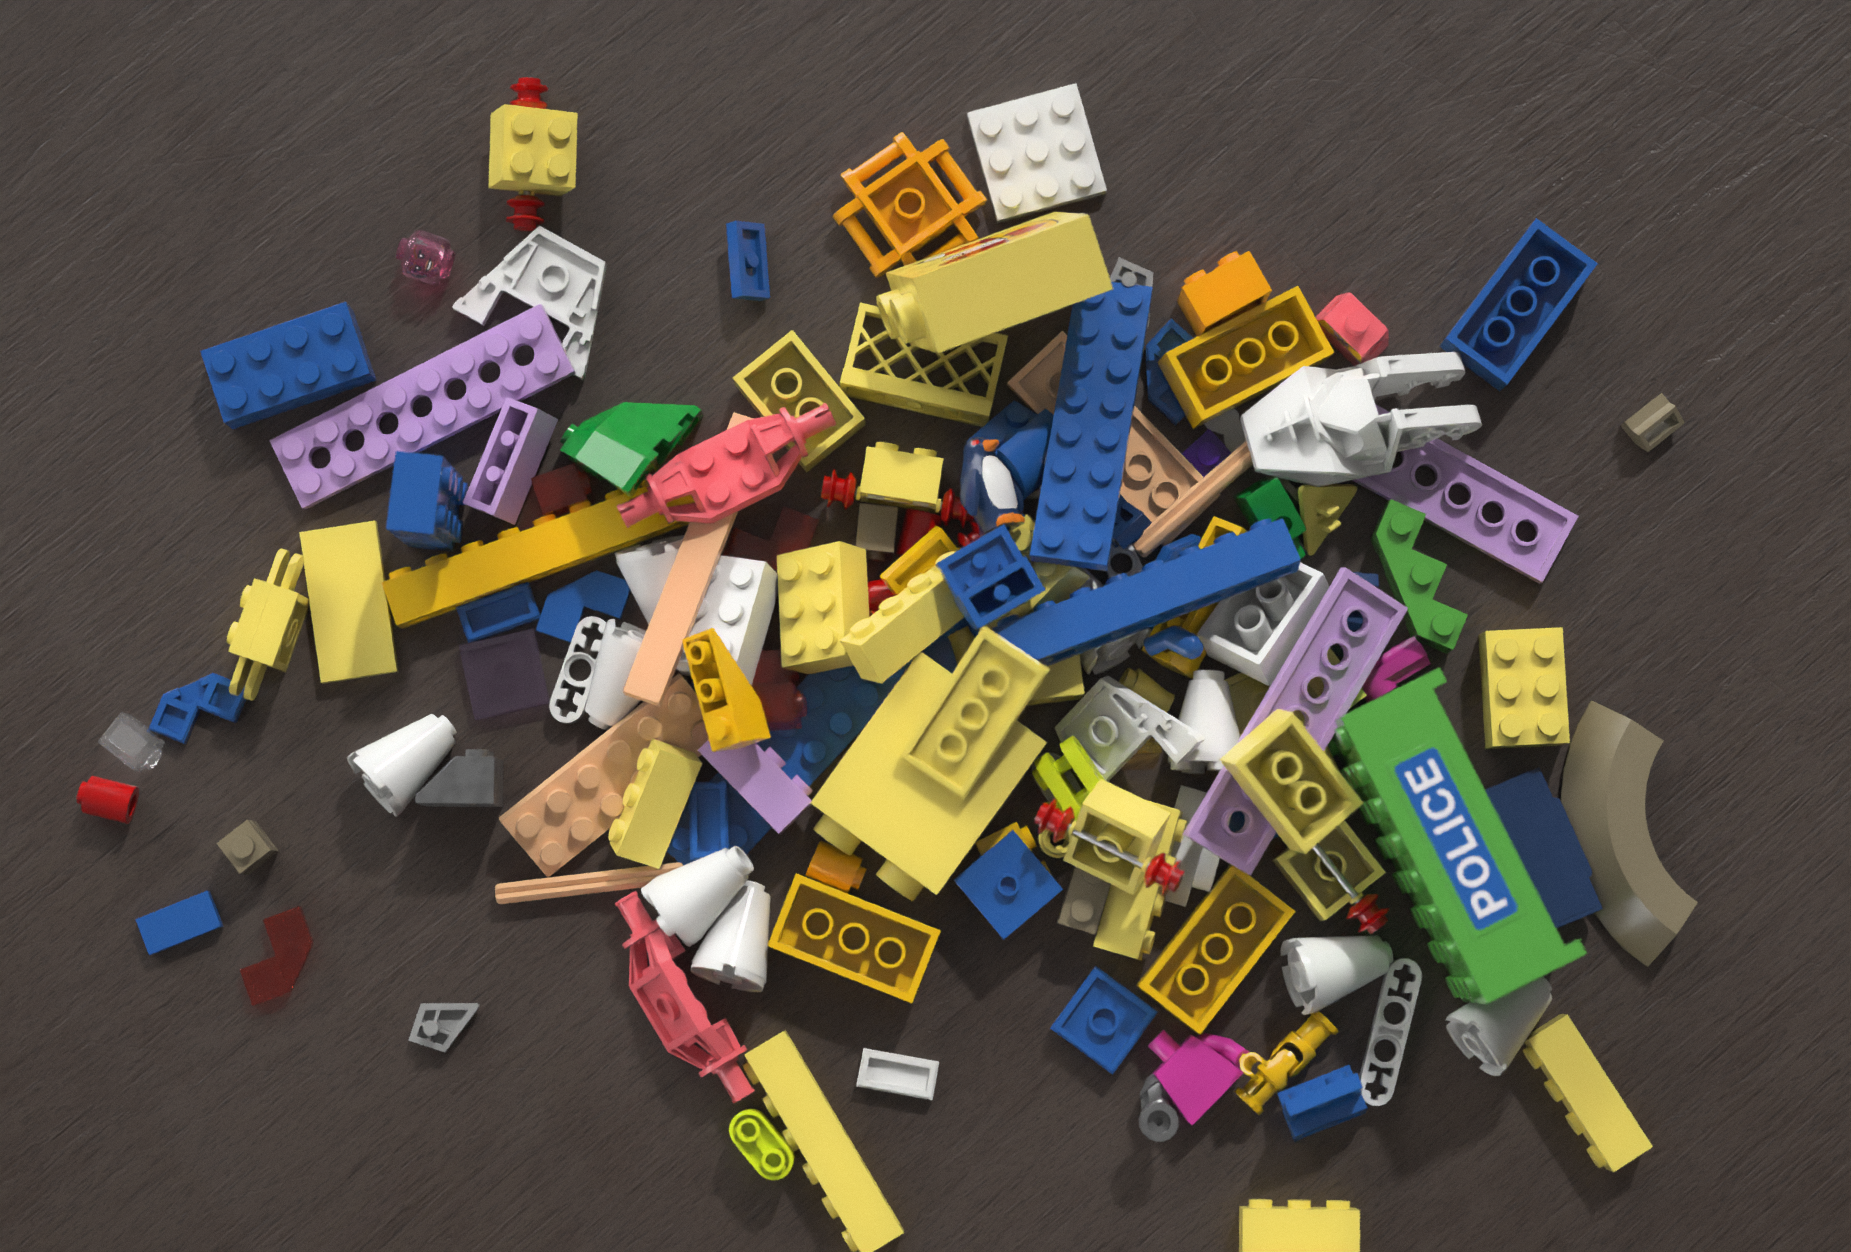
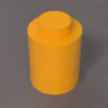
(836, 868)

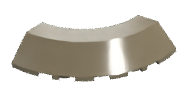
(1606, 807)

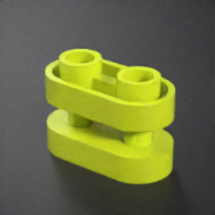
(1051, 774)
(761, 1144)

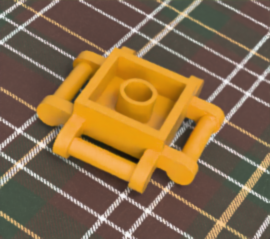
(908, 203)

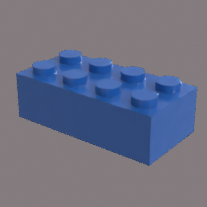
(1518, 304)
(288, 365)
(426, 502)

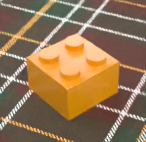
(1223, 293)

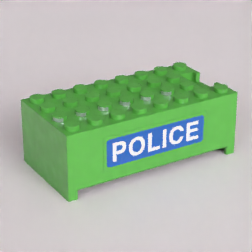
(1447, 844)

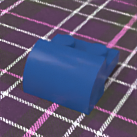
(1022, 443)
(989, 577)
(1322, 1102)

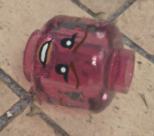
(426, 257)

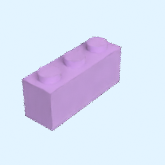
(510, 460)
(762, 782)

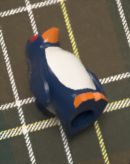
(989, 488)

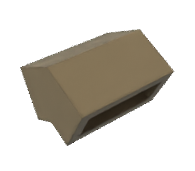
(1653, 423)

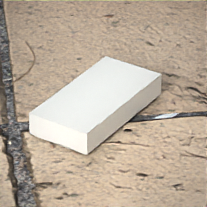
(897, 1074)

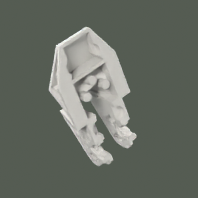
(1326, 426)

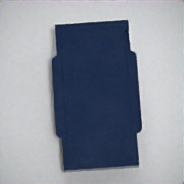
(1546, 846)

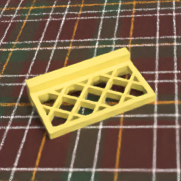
(919, 396)

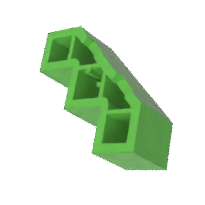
(1415, 578)

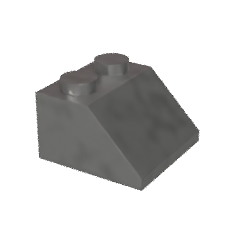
(466, 782)

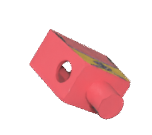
(1353, 329)

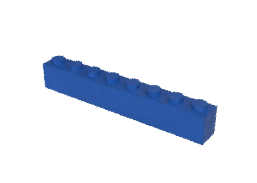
(1153, 595)

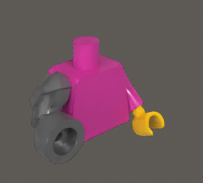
(1192, 1077)

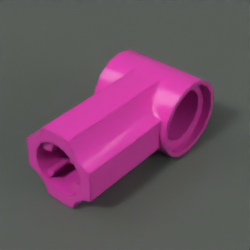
(1394, 667)

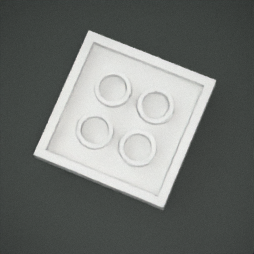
(1036, 153)

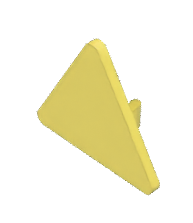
(1321, 509)

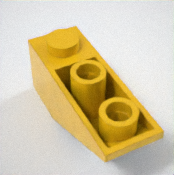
(725, 696)

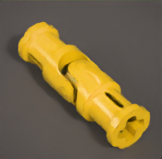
(1284, 1063)

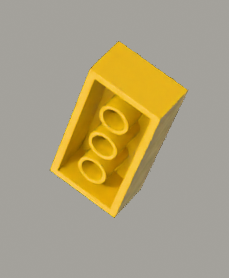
(1245, 357)
(853, 938)
(1215, 948)

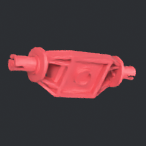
(728, 469)
(671, 1004)

